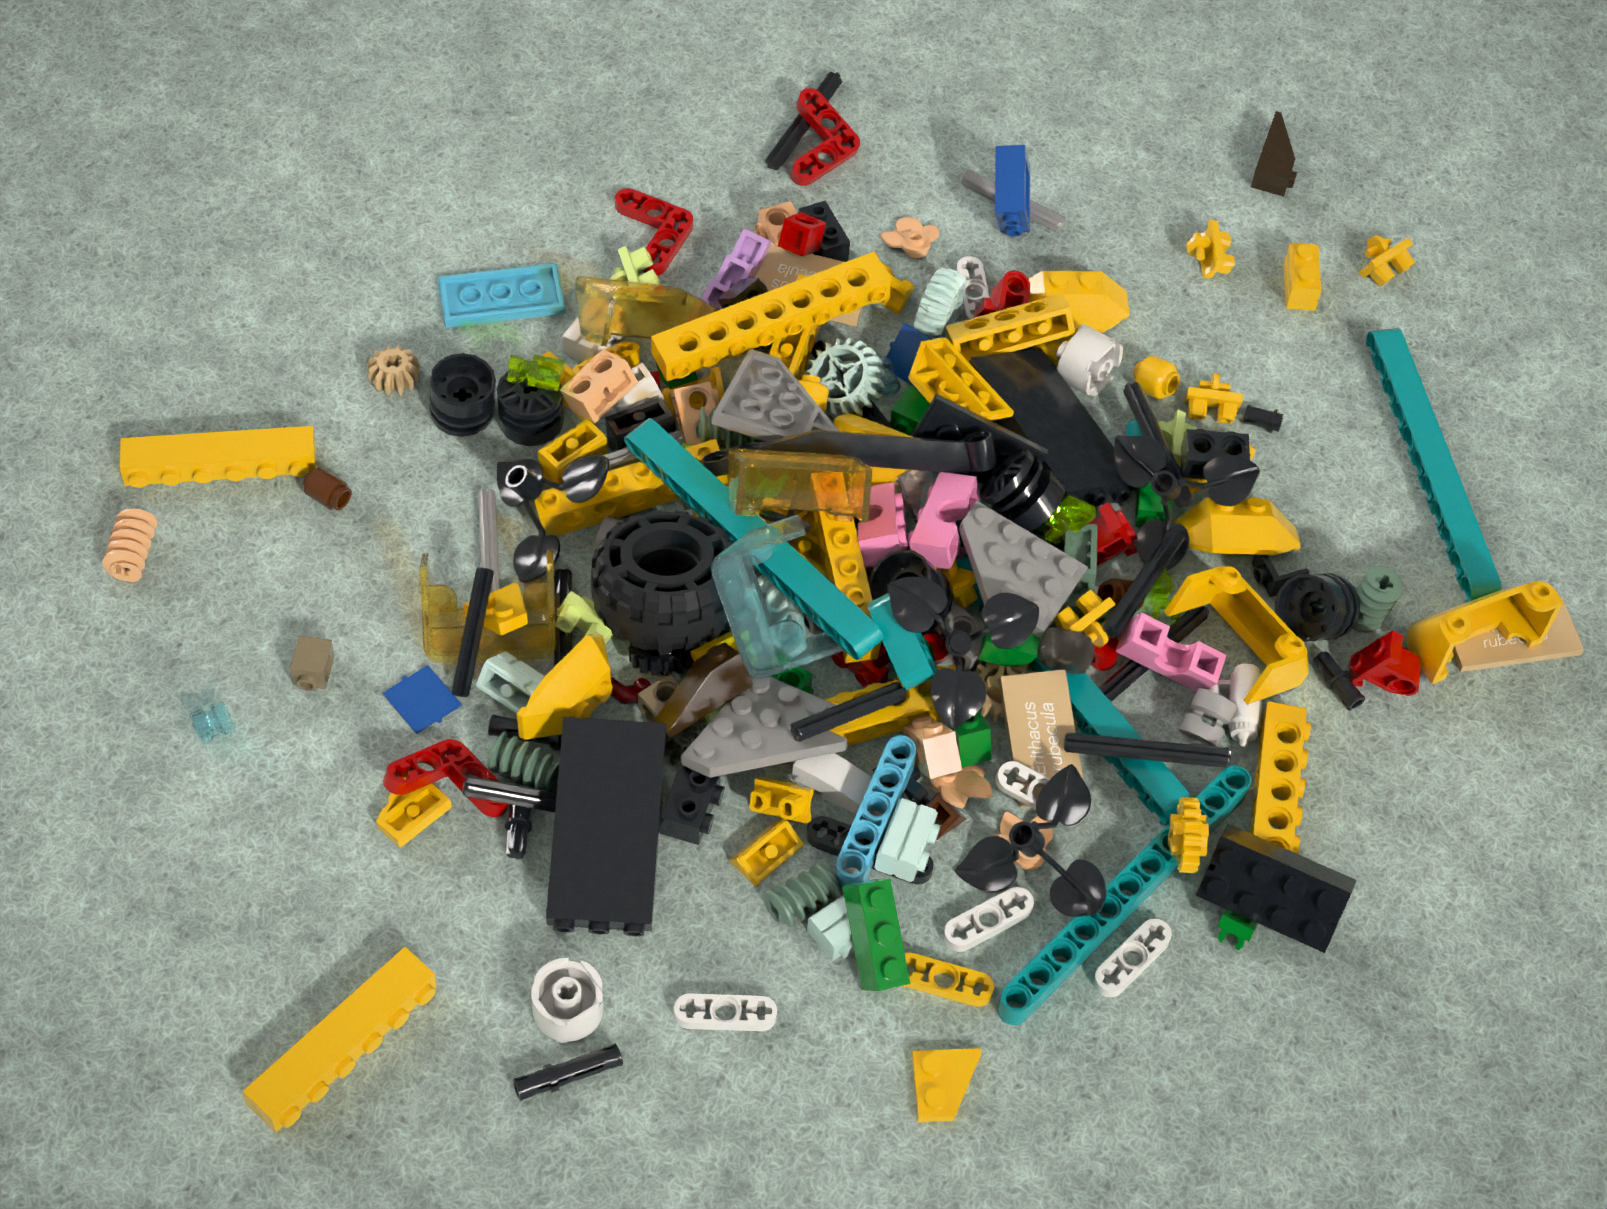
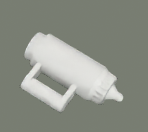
(1247, 718)

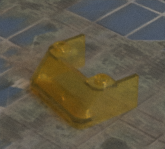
(633, 308)
(799, 482)
(445, 623)

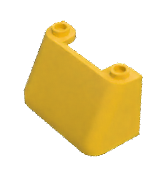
(1517, 611)

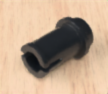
(1263, 418)

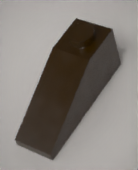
(1276, 160)
(707, 685)

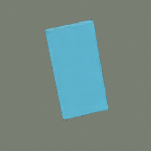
(501, 295)

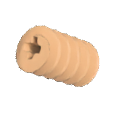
(129, 544)

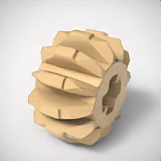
(393, 370)

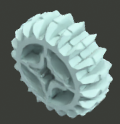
(941, 303)
(860, 378)

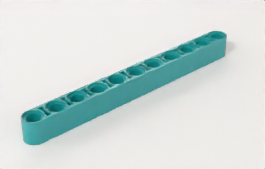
(1434, 463)
(785, 567)
(1098, 716)
(1116, 904)

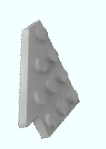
(768, 402)
(1018, 562)
(755, 731)

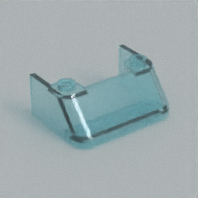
(763, 645)

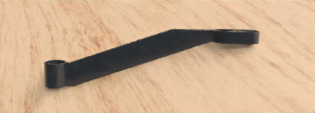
(972, 453)

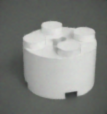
(1088, 360)
(567, 999)

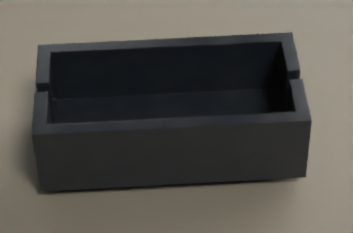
(1276, 888)

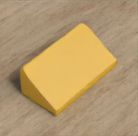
(767, 851)

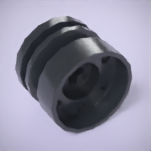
(462, 394)
(528, 412)
(1023, 490)
(908, 564)
(1302, 609)

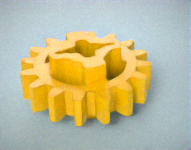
(1188, 835)

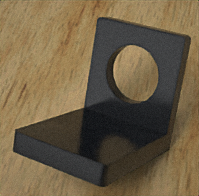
(1267, 575)

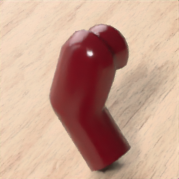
(629, 693)

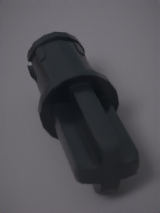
(1338, 680)
(518, 829)

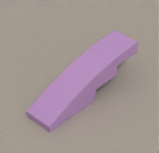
(741, 264)

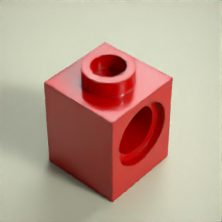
(801, 234)

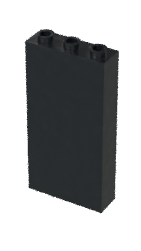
(1057, 420)
(606, 826)

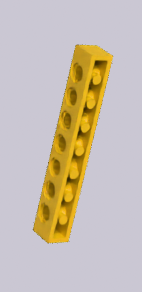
(750, 321)

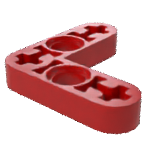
(832, 140)
(664, 223)
(454, 766)

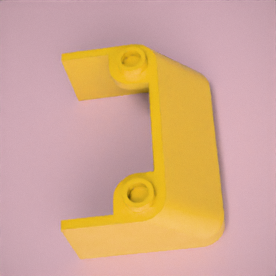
(1253, 622)

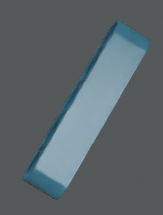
(876, 798)

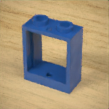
(1012, 189)

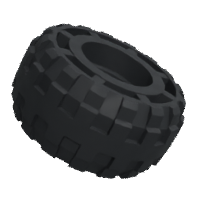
(657, 580)

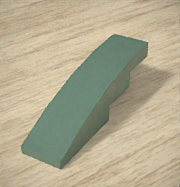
(1083, 548)

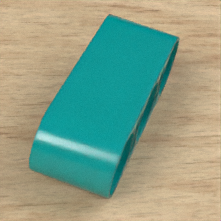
(906, 649)

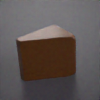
(947, 816)

